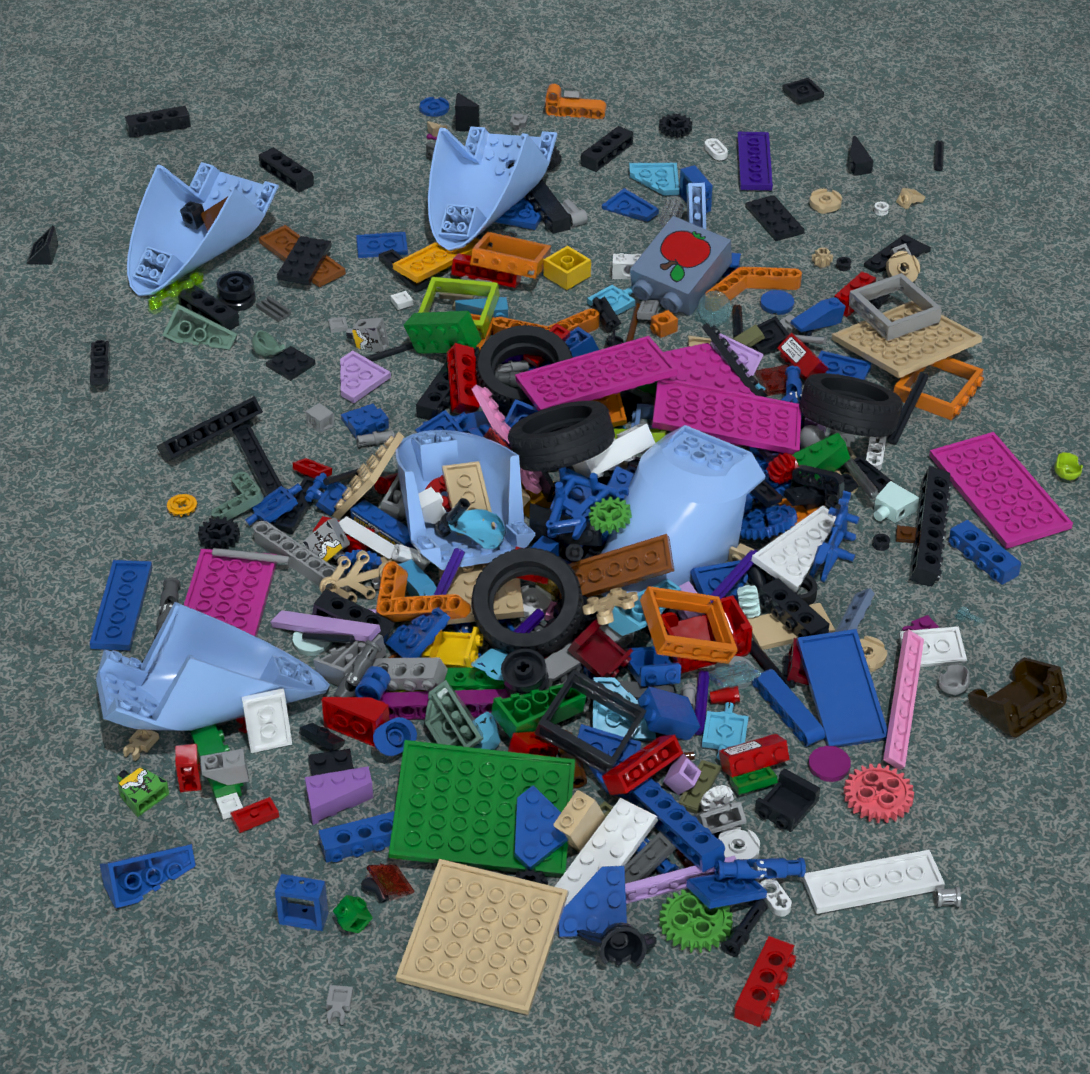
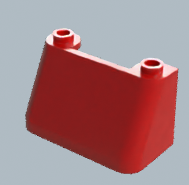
(700, 628)

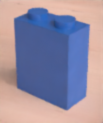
(669, 713)

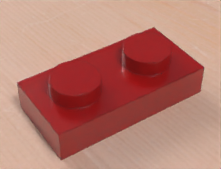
(311, 468)
(254, 814)

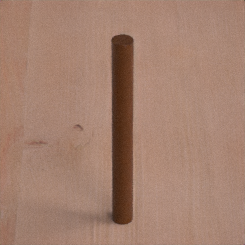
(633, 324)

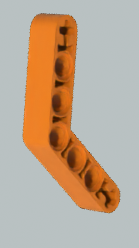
(758, 279)
(586, 320)

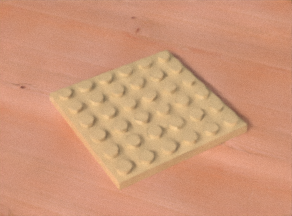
(911, 350)
(482, 936)

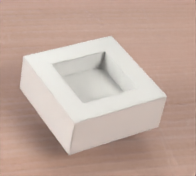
(401, 300)
(228, 804)

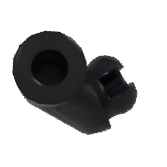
(370, 885)

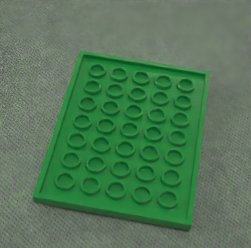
(464, 802)

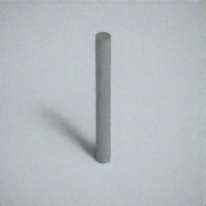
(251, 556)

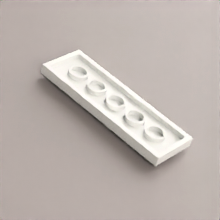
(609, 846)
(873, 881)

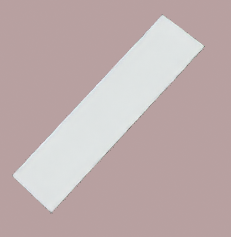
(367, 537)

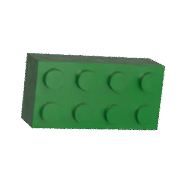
(441, 330)

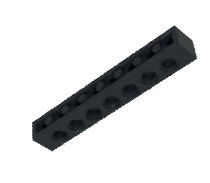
(930, 527)

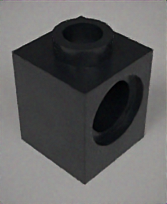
(192, 214)

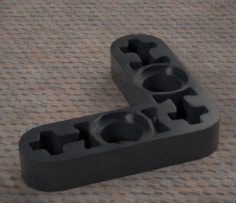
(825, 475)

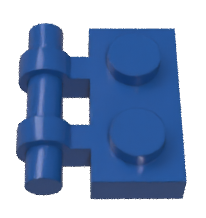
(329, 498)

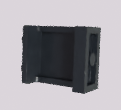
(788, 801)

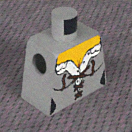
(369, 335)
(328, 541)

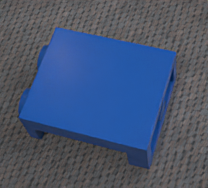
(652, 668)

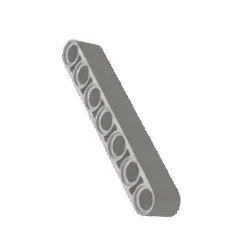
(301, 558)

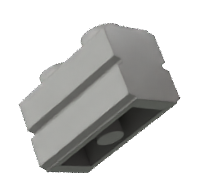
(722, 817)

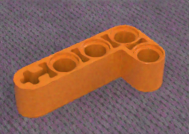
(593, 108)

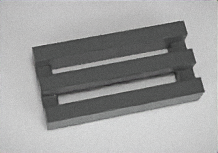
(275, 308)

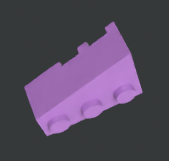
(337, 791)

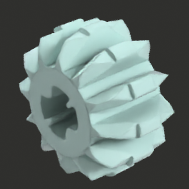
(749, 601)

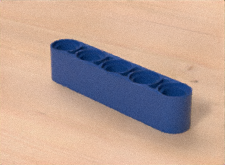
(790, 708)

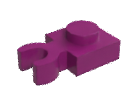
(921, 623)

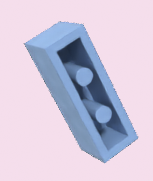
(696, 204)

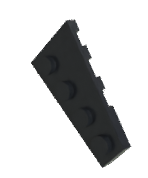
(878, 262)
(539, 517)

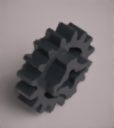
(675, 125)
(219, 533)

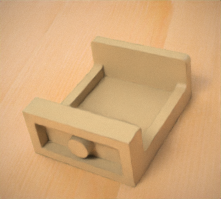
(579, 820)

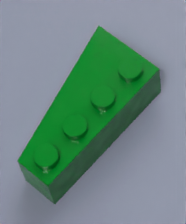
(525, 711)

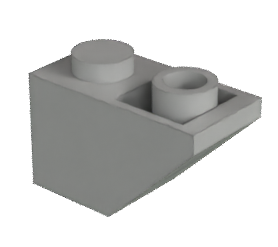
(226, 767)

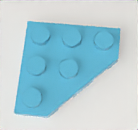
(656, 176)
(612, 722)

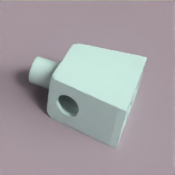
(894, 503)

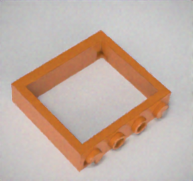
(510, 254)
(938, 406)
(719, 651)

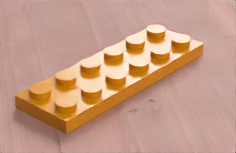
(430, 261)

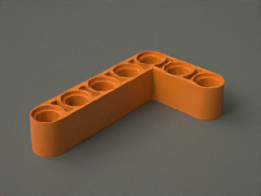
(398, 608)

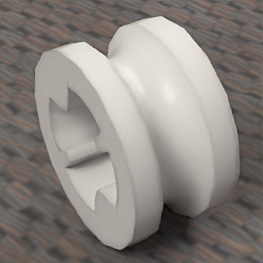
(881, 208)

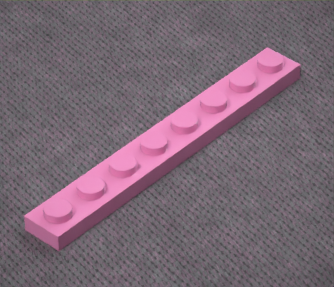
(497, 422)
(903, 700)

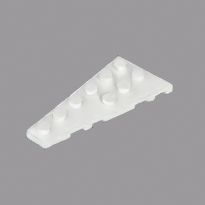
(794, 551)

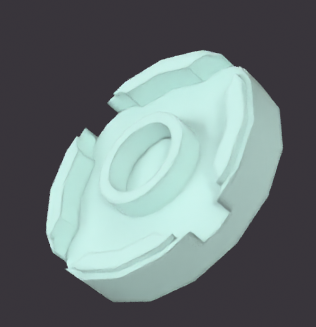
(309, 648)

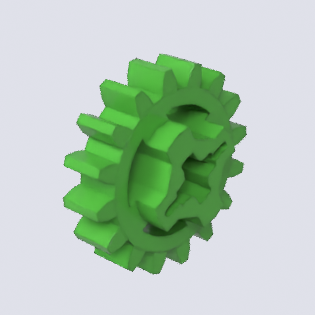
(610, 515)

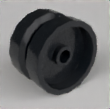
(236, 290)
(524, 671)

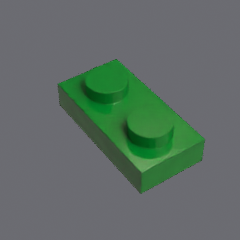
(753, 780)

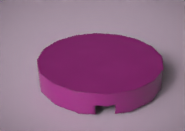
(829, 763)

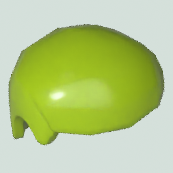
(1067, 466)

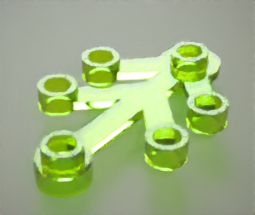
(175, 289)

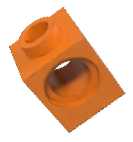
(664, 324)

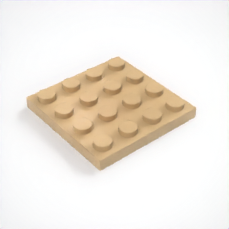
(367, 475)
(507, 602)

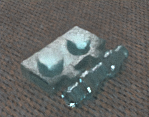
(734, 674)

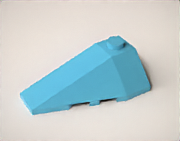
(633, 619)

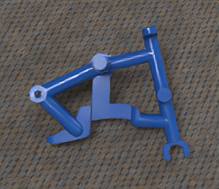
(562, 503)
(829, 551)

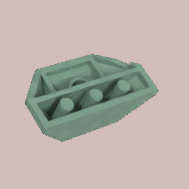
(450, 718)

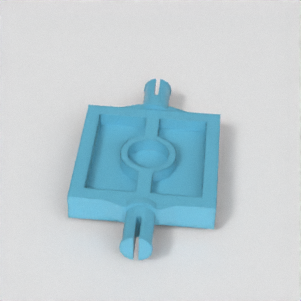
(618, 298)
(724, 729)

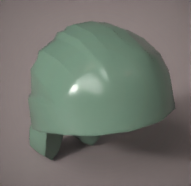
(265, 344)

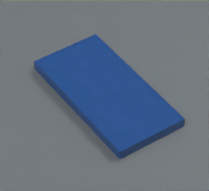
(842, 688)

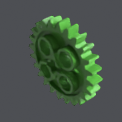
(693, 923)

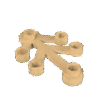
(352, 578)
(605, 605)

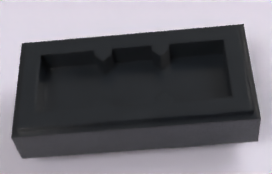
(321, 736)

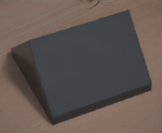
(466, 113)
(44, 248)

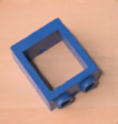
(693, 175)
(301, 915)

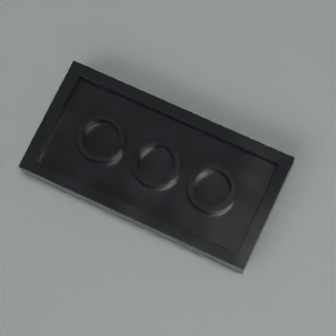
(774, 218)
(304, 260)

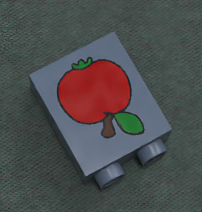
(680, 266)

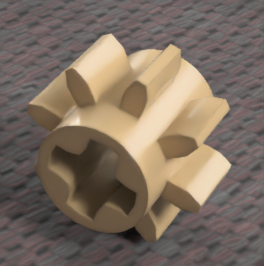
(822, 257)

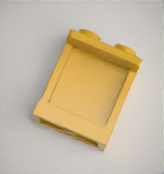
(455, 648)

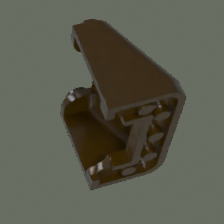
(1026, 701)

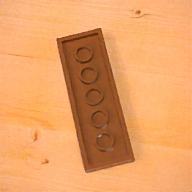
(281, 243)
(624, 566)

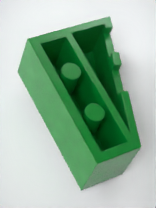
(825, 454)

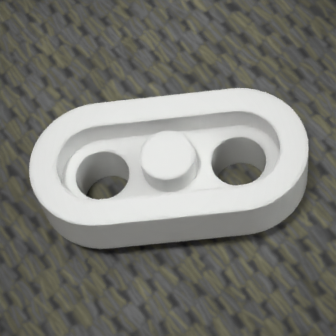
(716, 149)

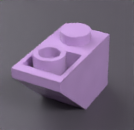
(682, 775)

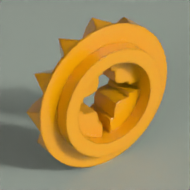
(180, 500)

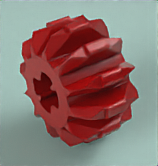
(781, 468)

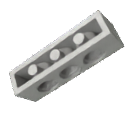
(413, 672)

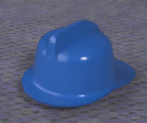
(391, 735)

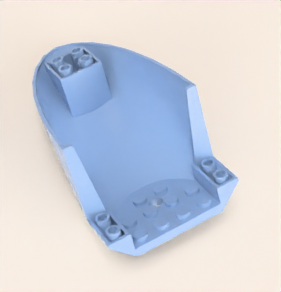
(473, 181)
(167, 249)
(421, 461)
(694, 494)
(198, 675)

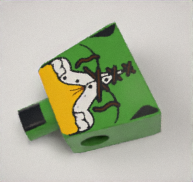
(141, 789)

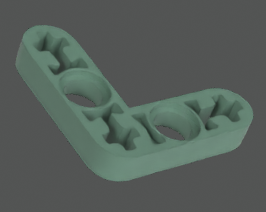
(244, 500)

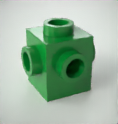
(352, 914)

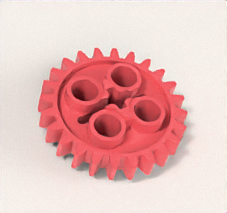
(878, 793)

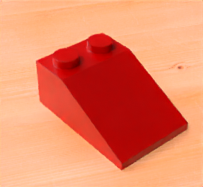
(355, 716)

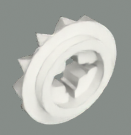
(721, 794)

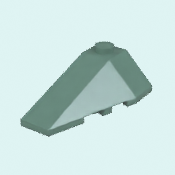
(196, 329)

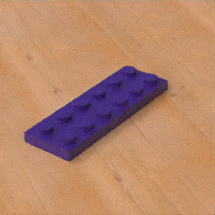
(754, 161)

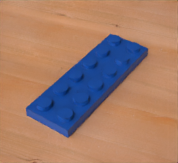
(121, 605)

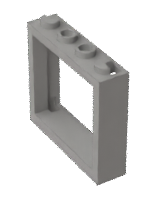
(889, 330)

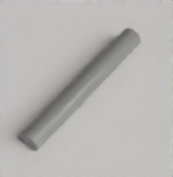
(811, 339)

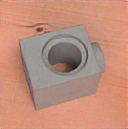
(320, 418)

